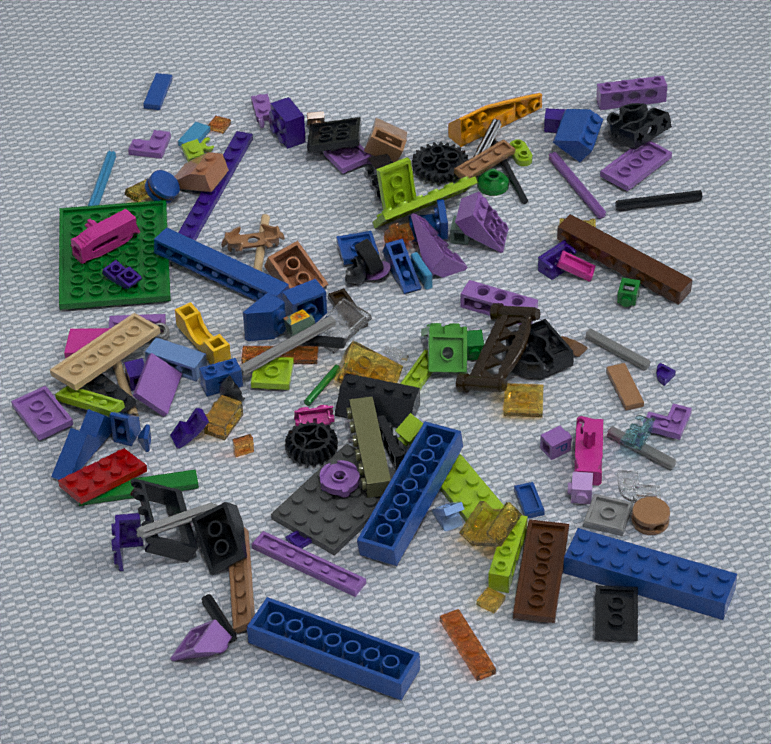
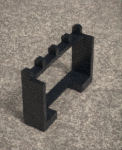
(175, 504)

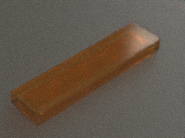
(301, 354)

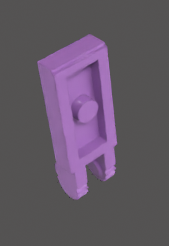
(261, 108)

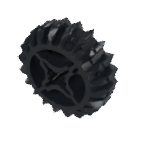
(311, 443)

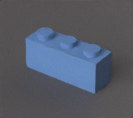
(179, 357)

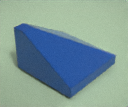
(145, 438)

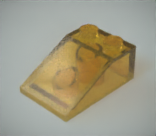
(367, 363)

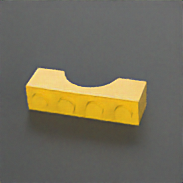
(192, 326)

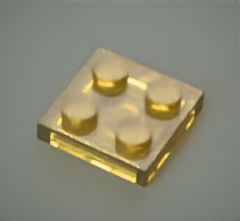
(523, 400)

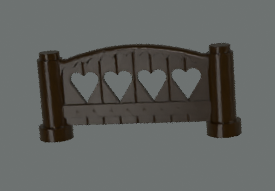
(504, 317)

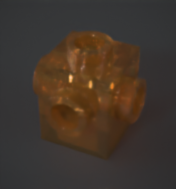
(398, 232)

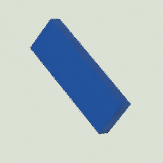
(158, 91)

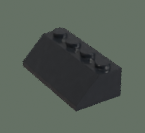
(390, 398)

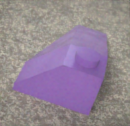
(434, 250)

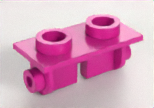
(322, 413)

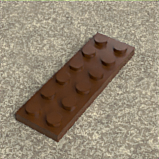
(541, 571)

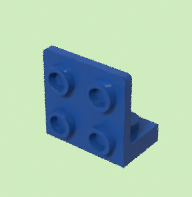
(437, 221)

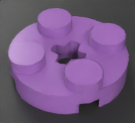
(340, 487)

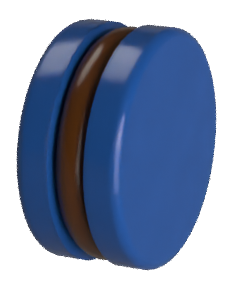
(162, 186)

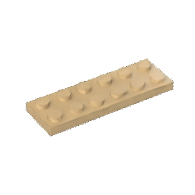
(105, 351)

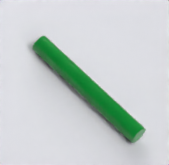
(321, 386)

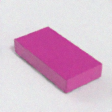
(576, 266)

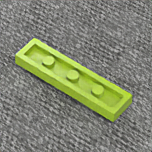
(89, 400)

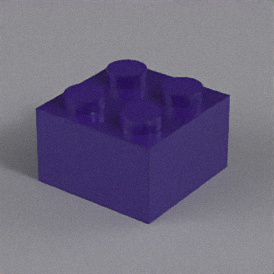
(287, 122)

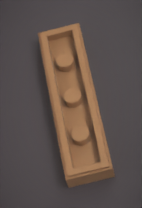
(485, 160)

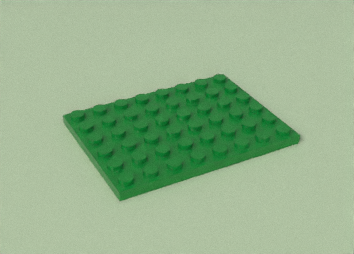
(86, 285)

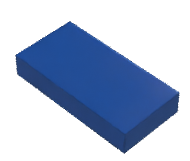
(529, 500)

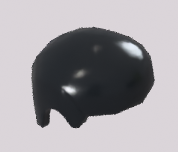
(358, 272)
(230, 389)

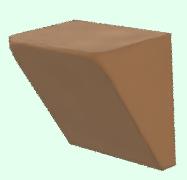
(577, 347)

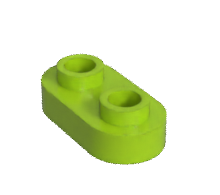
(522, 155)

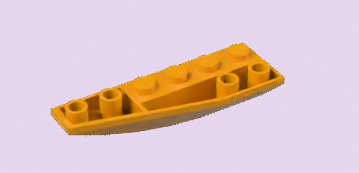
(475, 124)

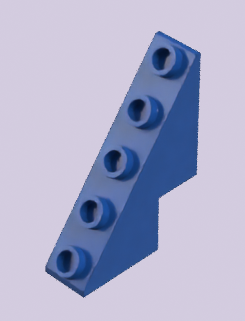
(82, 444)

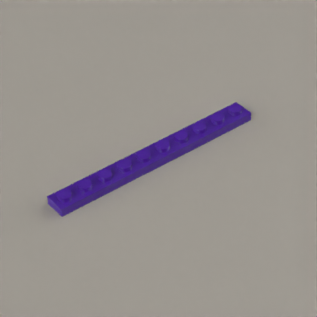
(207, 200)

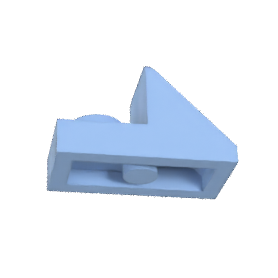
(448, 515)

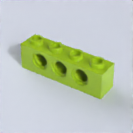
(507, 558)

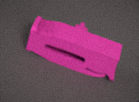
(104, 236)
(589, 447)

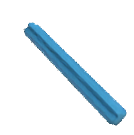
(102, 178)

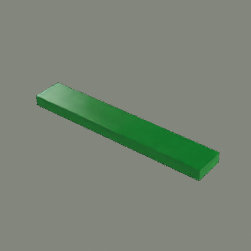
(178, 480)

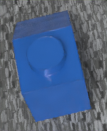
(124, 428)

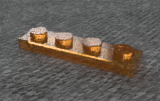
(467, 645)

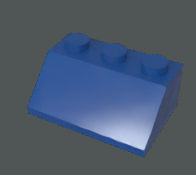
(578, 132)

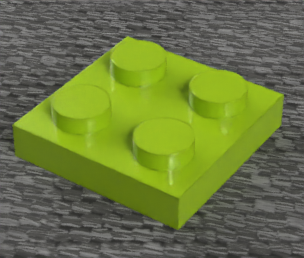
(274, 374)

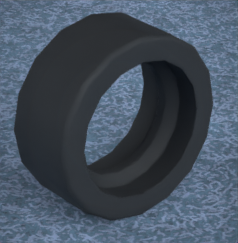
(369, 254)

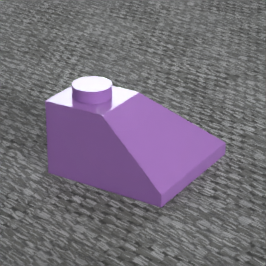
(203, 642)

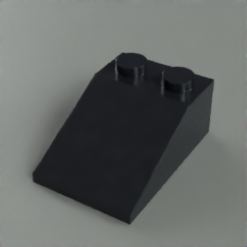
(221, 536)

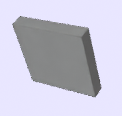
(608, 514)

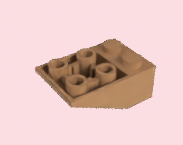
(386, 140)

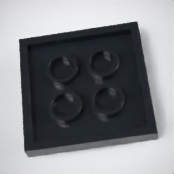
(334, 135)

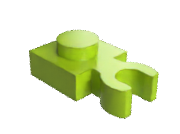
(195, 149)

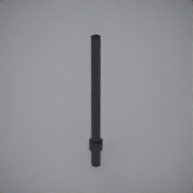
(512, 178)

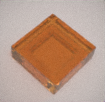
(219, 124)
(243, 445)

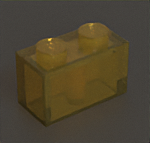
(223, 417)

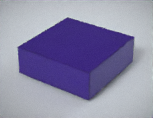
(297, 540)

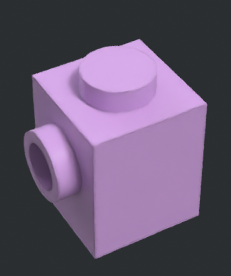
(581, 487)

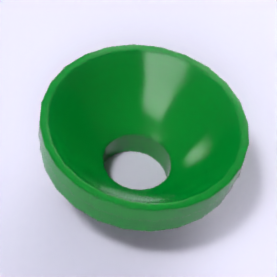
(493, 186)

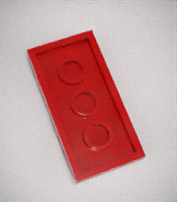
(102, 476)

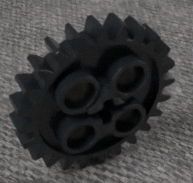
(438, 162)

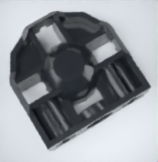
(632, 124)
(538, 352)

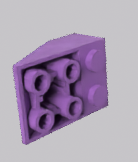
(481, 222)

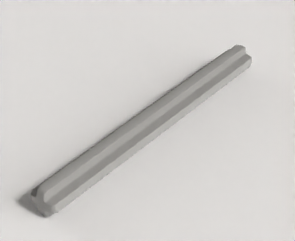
(287, 345)
(172, 521)

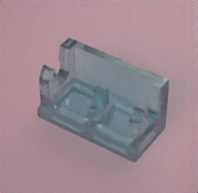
(638, 435)

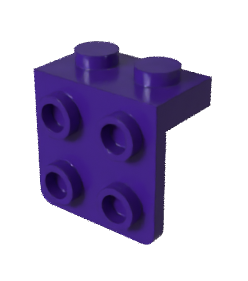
(125, 535)

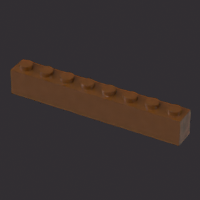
(624, 259)

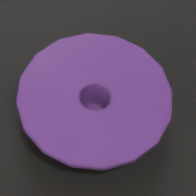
(380, 274)

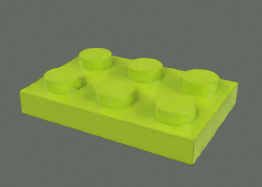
(396, 183)

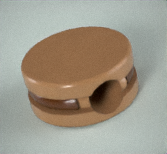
(650, 515)

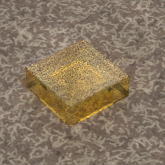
(490, 600)

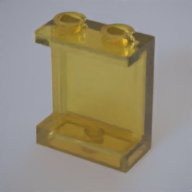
(490, 525)

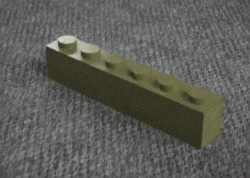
(369, 446)

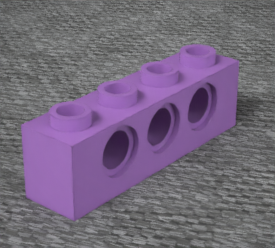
(624, 92)
(480, 297)

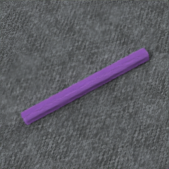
(577, 185)

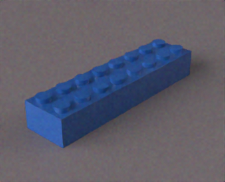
(410, 493)
(655, 573)
(334, 648)

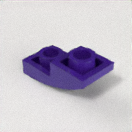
(120, 275)

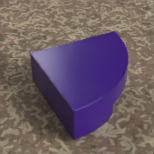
(664, 374)

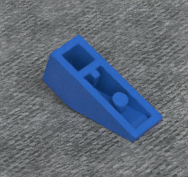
(401, 266)

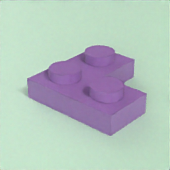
(153, 148)
(673, 424)

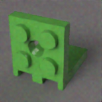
(442, 337)

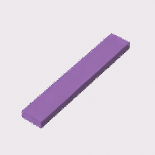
(309, 563)

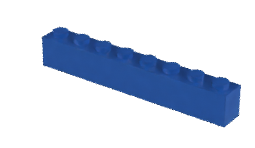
(217, 266)

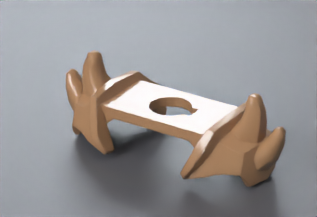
(239, 242)

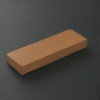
(625, 386)

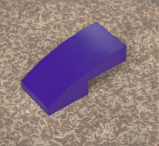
(187, 431)

